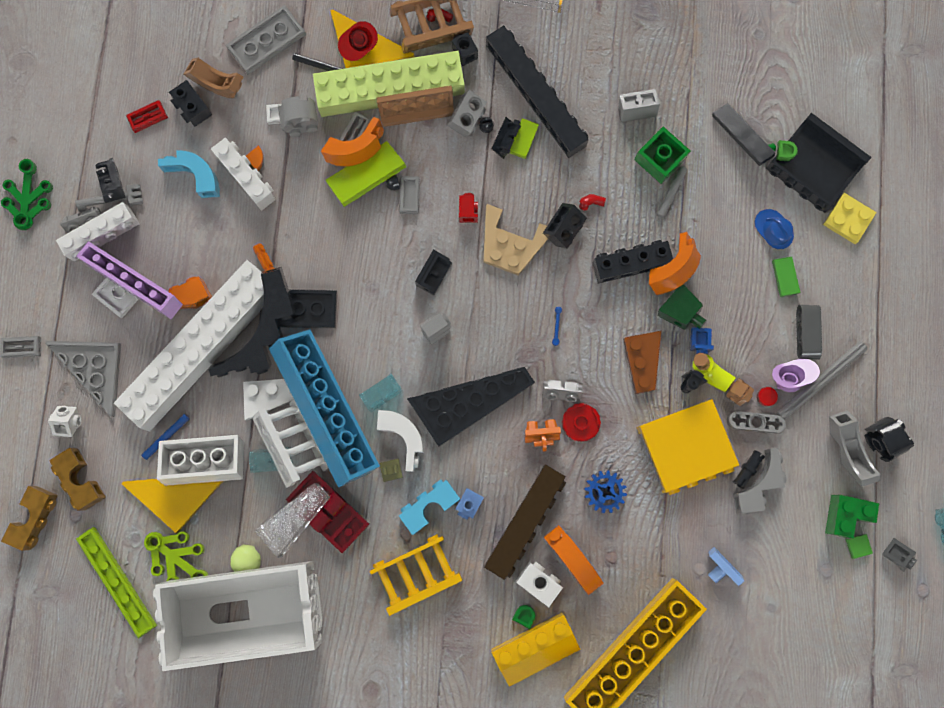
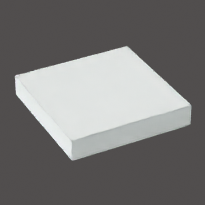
(115, 297)

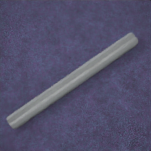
(822, 380)

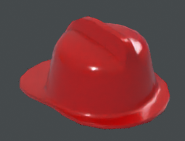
(357, 41)

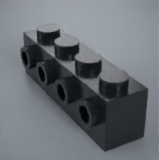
(631, 262)

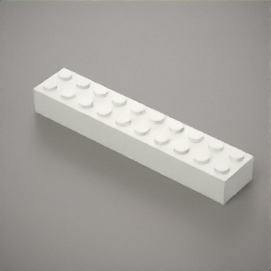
(194, 348)

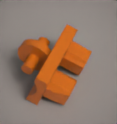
(544, 436)

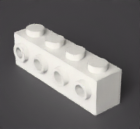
(246, 177)
(98, 230)

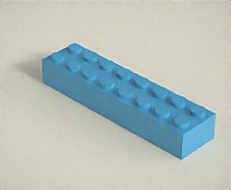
(324, 407)

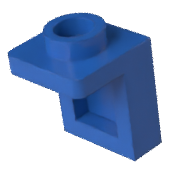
(701, 340)

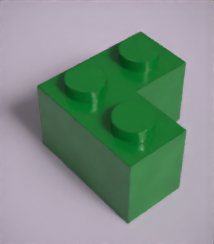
(845, 512)

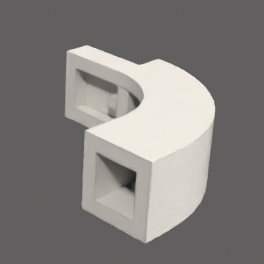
(397, 423)

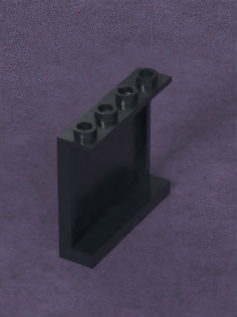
(822, 164)

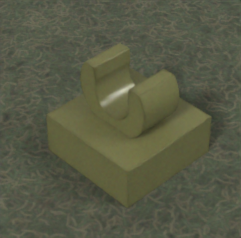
(391, 470)

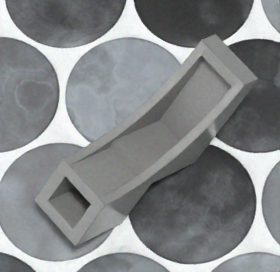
(854, 458)
(770, 478)

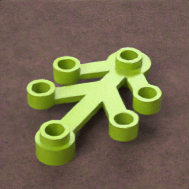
(172, 556)

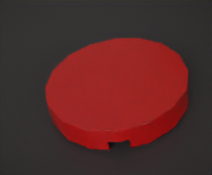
(581, 422)

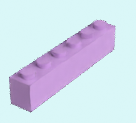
(130, 280)

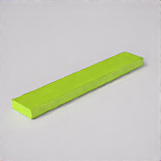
(116, 582)

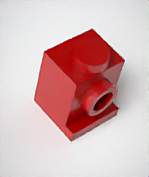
(467, 208)

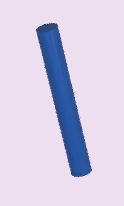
(165, 436)

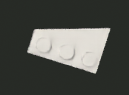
(265, 395)

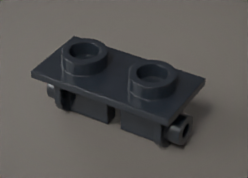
(505, 137)
(692, 381)

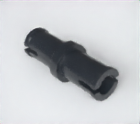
(748, 469)

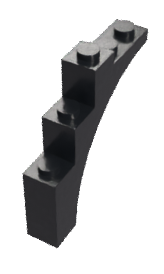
(255, 354)

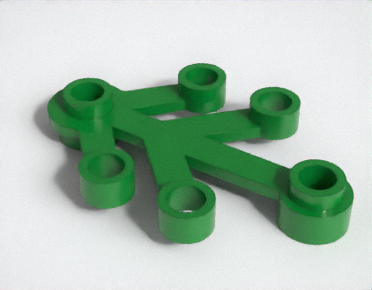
(26, 197)

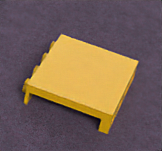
(689, 447)

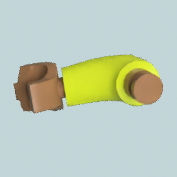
(717, 377)

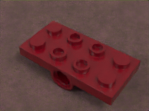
(336, 518)

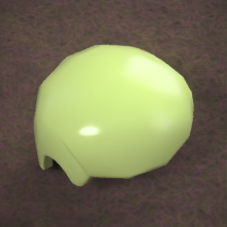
(245, 558)

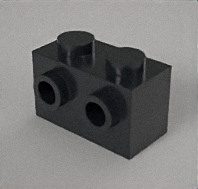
(190, 103)

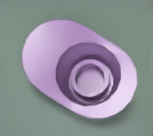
(795, 374)

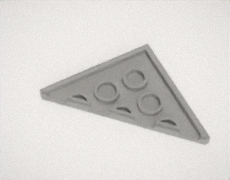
(93, 366)

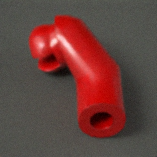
(431, 15)
(591, 199)

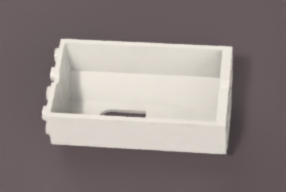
(281, 620)

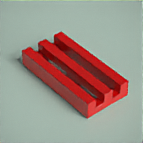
(147, 119)

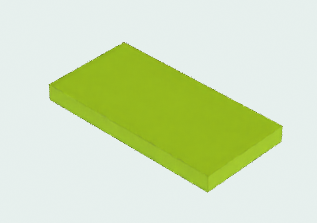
(361, 178)

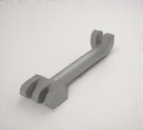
(130, 196)

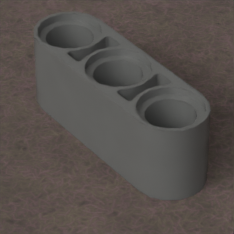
(809, 332)

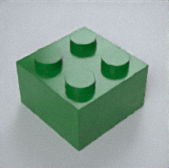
(662, 155)

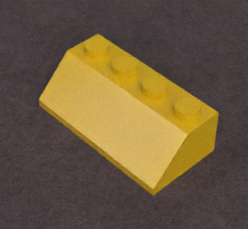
(535, 649)

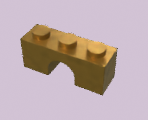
(66, 467)
(39, 504)

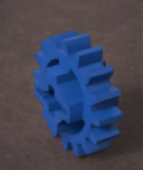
(593, 485)

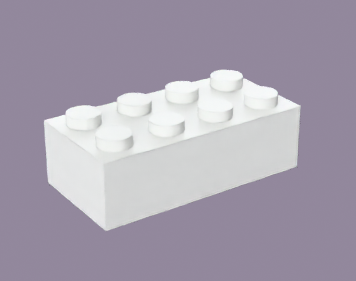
(200, 460)

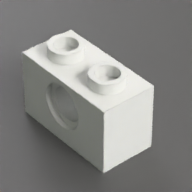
(545, 594)

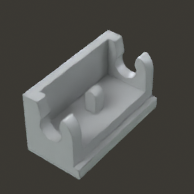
(638, 105)

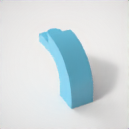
(206, 180)

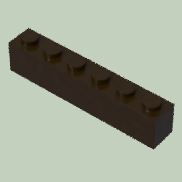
(524, 522)

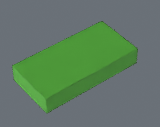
(786, 276)

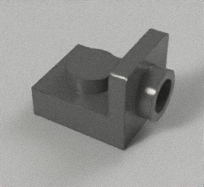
(900, 555)

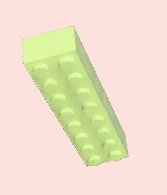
(358, 87)

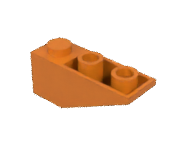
(192, 293)

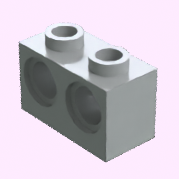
(464, 112)

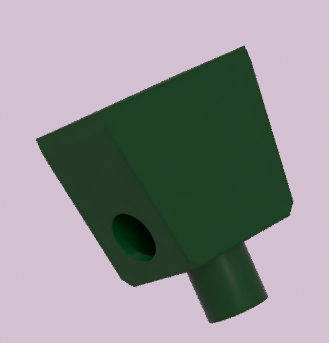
(682, 309)

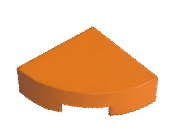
(256, 158)

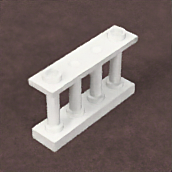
(274, 444)

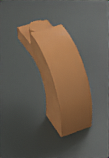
(212, 79)

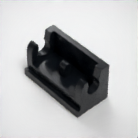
(110, 181)
(433, 272)

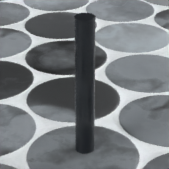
(315, 63)

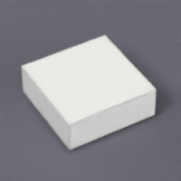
(273, 114)

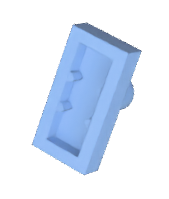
(724, 567)

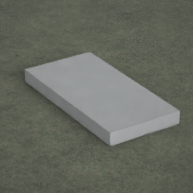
(266, 39)

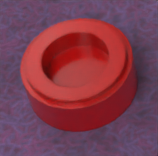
(767, 396)

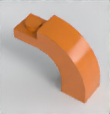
(357, 150)
(678, 270)
(574, 560)

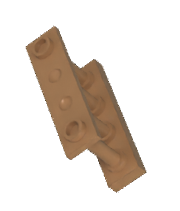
(429, 37)

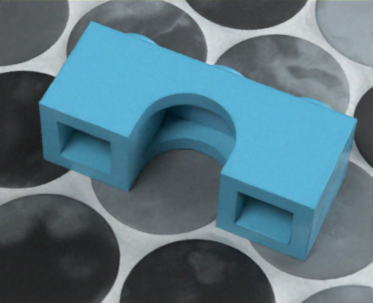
(414, 516)

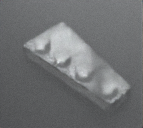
(289, 522)

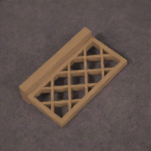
(416, 106)

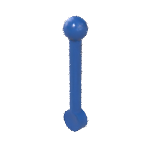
(555, 341)

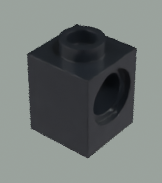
(466, 55)

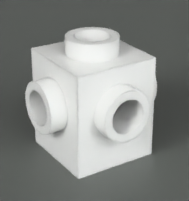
(64, 421)

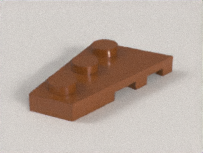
(643, 360)

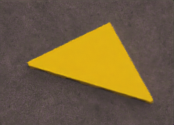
(383, 51)
(172, 503)

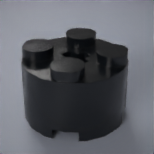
(888, 438)

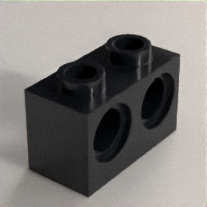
(565, 225)

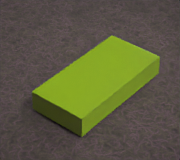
(524, 138)

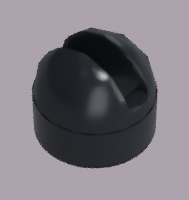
(487, 127)
(393, 183)

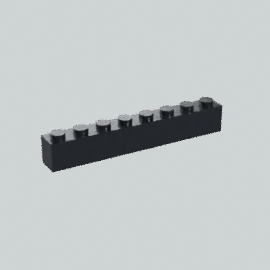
(536, 91)

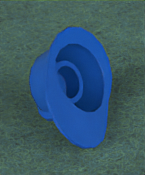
(774, 228)

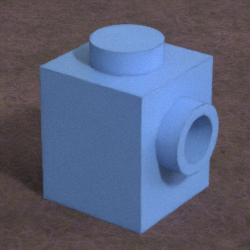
(469, 504)

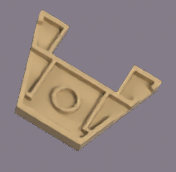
(507, 249)

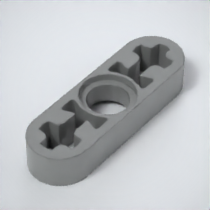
(769, 428)

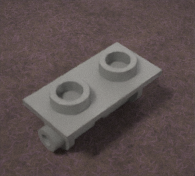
(76, 220)
(571, 392)

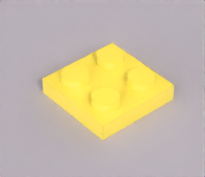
(849, 218)

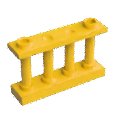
(414, 594)

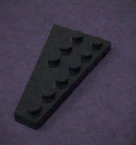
(462, 405)

